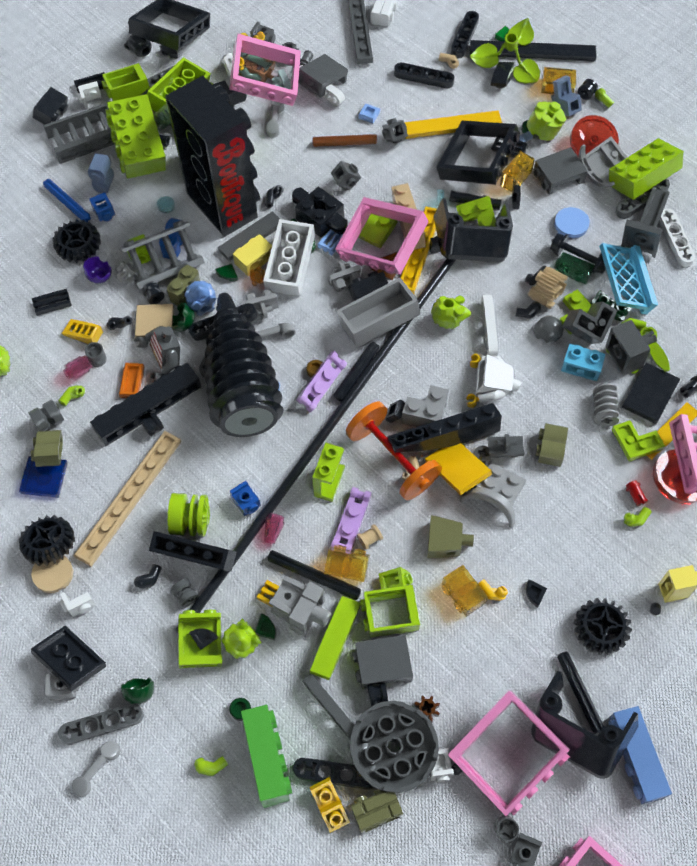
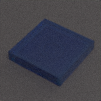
(43, 480)

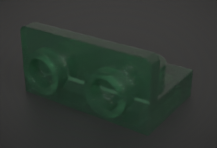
(574, 268)

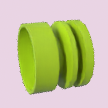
(185, 514)

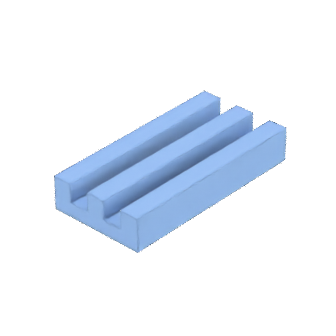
(334, 241)

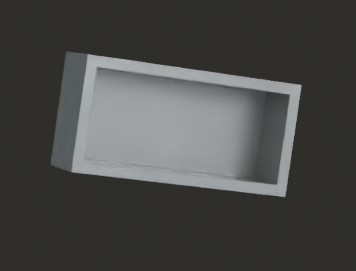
(378, 312)

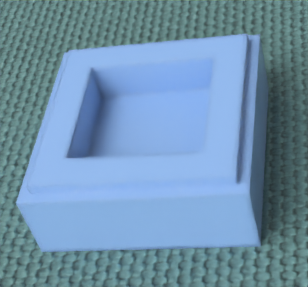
(369, 113)

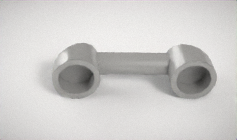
(272, 126)
(286, 329)
(81, 786)

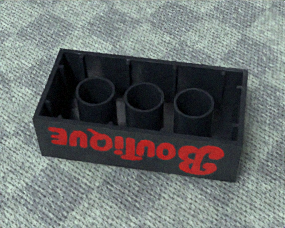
(214, 154)

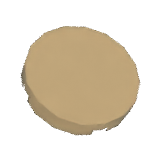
(54, 576)

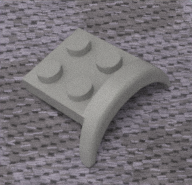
(601, 160)
(500, 490)

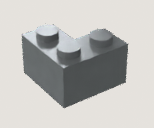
(591, 325)

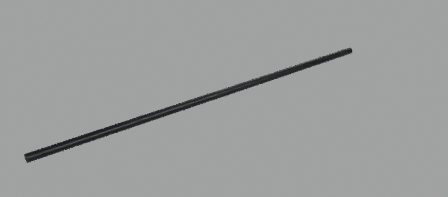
(318, 441)

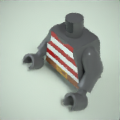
(165, 349)

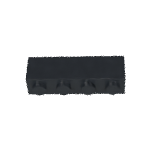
(192, 551)

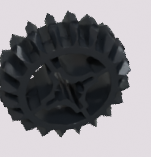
(76, 236)
(46, 540)
(605, 609)

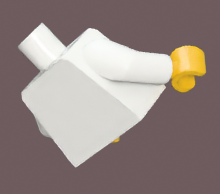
(493, 379)

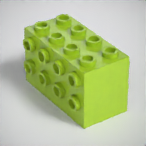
(135, 136)

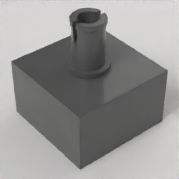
(629, 347)

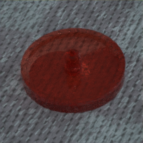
(591, 132)
(669, 480)

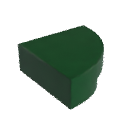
(227, 272)
(265, 628)

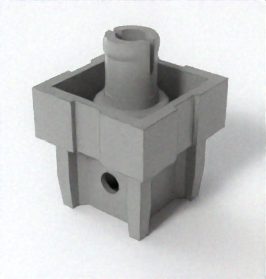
(302, 607)

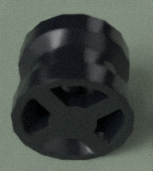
(587, 89)
(153, 293)
(152, 424)
(377, 694)

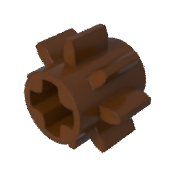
(429, 704)

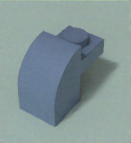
(563, 94)

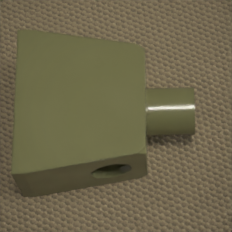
(446, 538)

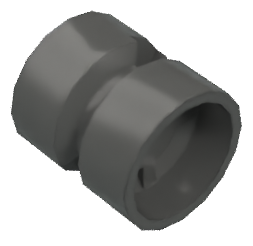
(46, 416)

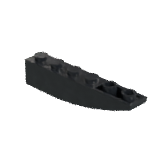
(449, 431)

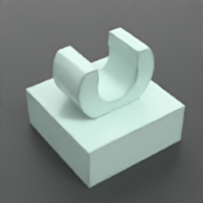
(282, 80)

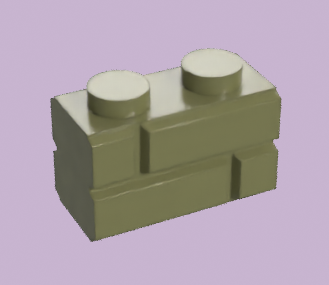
(376, 810)

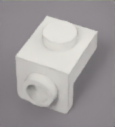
(78, 605)
(442, 768)

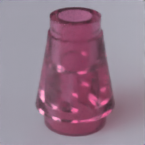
(273, 527)

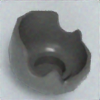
(549, 329)

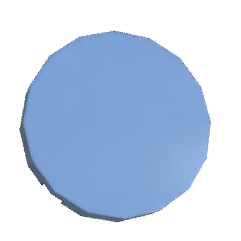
(572, 222)

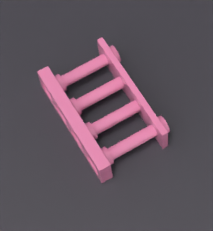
(685, 451)

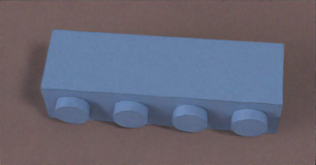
(642, 760)

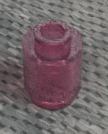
(77, 367)

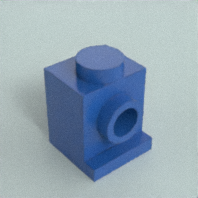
(104, 210)
(241, 492)

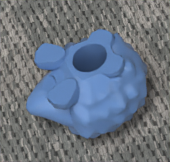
(200, 297)

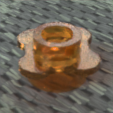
(257, 276)

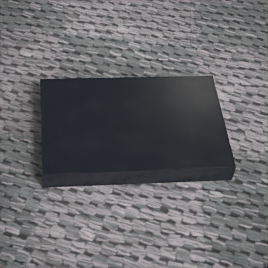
(651, 393)
(68, 658)

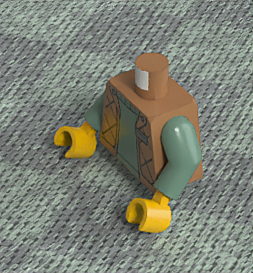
(257, 67)

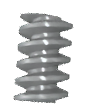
(605, 404)

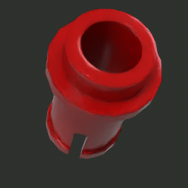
(636, 492)

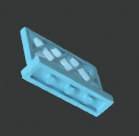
(636, 274)

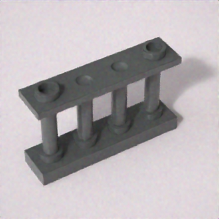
(78, 146)
(161, 273)

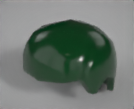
(184, 318)
(138, 690)

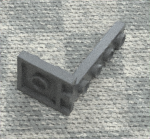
(646, 232)

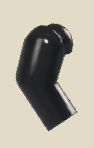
(148, 579)

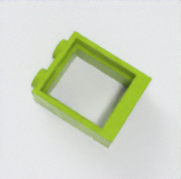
(125, 82)
(387, 594)

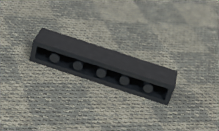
(152, 398)

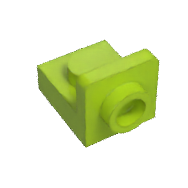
(395, 578)

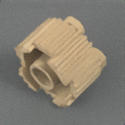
(548, 287)

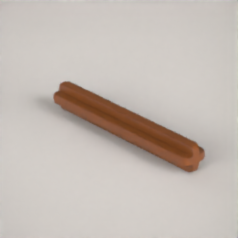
(345, 140)

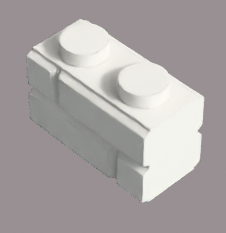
(383, 12)

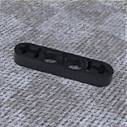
(466, 34)
(424, 73)
(203, 333)
(336, 769)

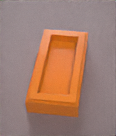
(131, 379)

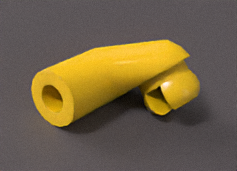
(493, 593)

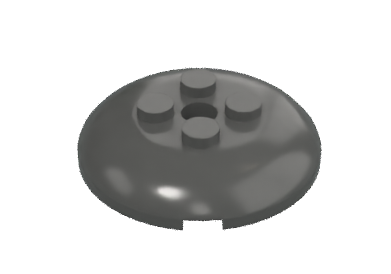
(410, 731)

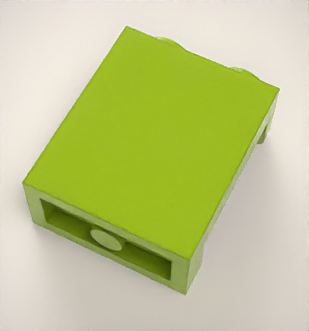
(328, 472)
(189, 653)

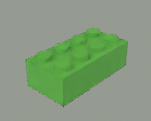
(265, 756)

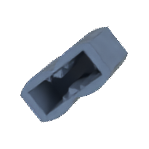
(101, 173)

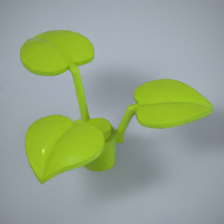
(522, 34)

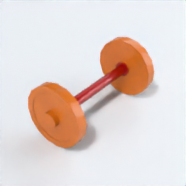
(367, 422)

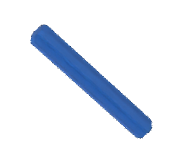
(66, 200)

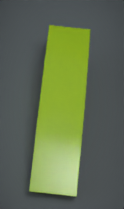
(335, 638)

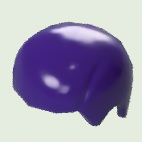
(97, 270)

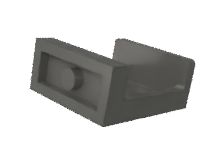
(321, 73)
(559, 169)
(382, 661)

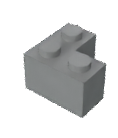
(422, 412)

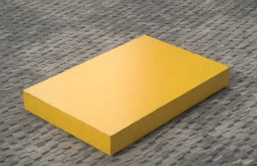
(460, 467)

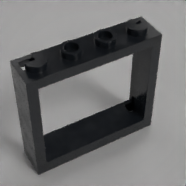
(198, 23)
(449, 171)

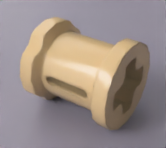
(370, 536)

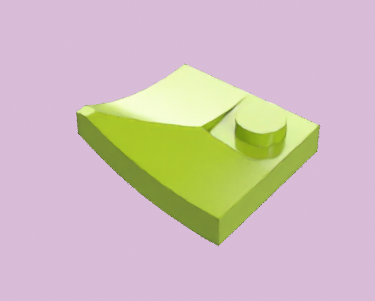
(377, 230)

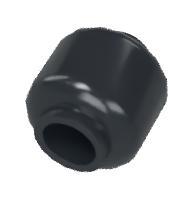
(139, 46)

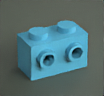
(583, 362)

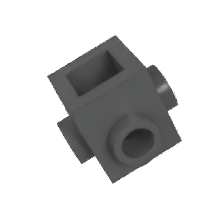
(399, 132)
(346, 175)

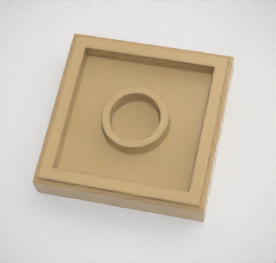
(153, 316)

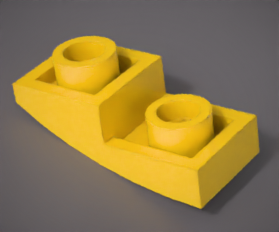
(329, 804)

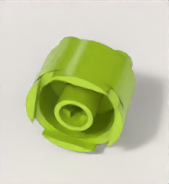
(546, 120)

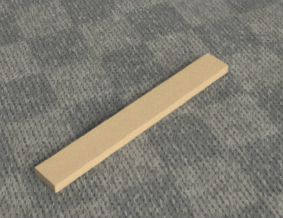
(127, 499)

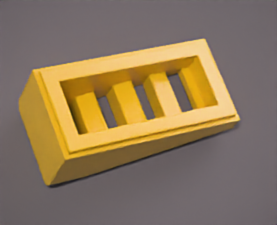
(96, 331)

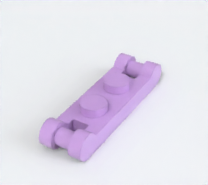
(321, 381)
(352, 518)

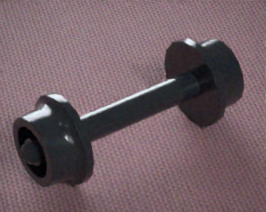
(560, 243)

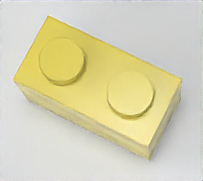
(252, 254)
(678, 583)

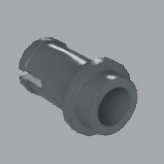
(306, 58)

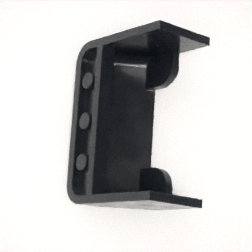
(472, 241)
(590, 752)

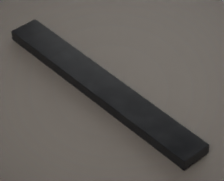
(544, 50)

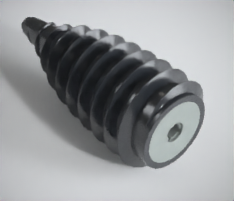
(239, 375)

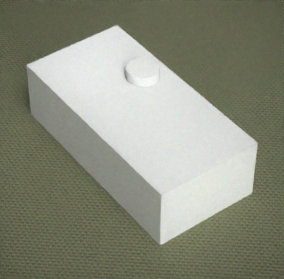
(289, 257)

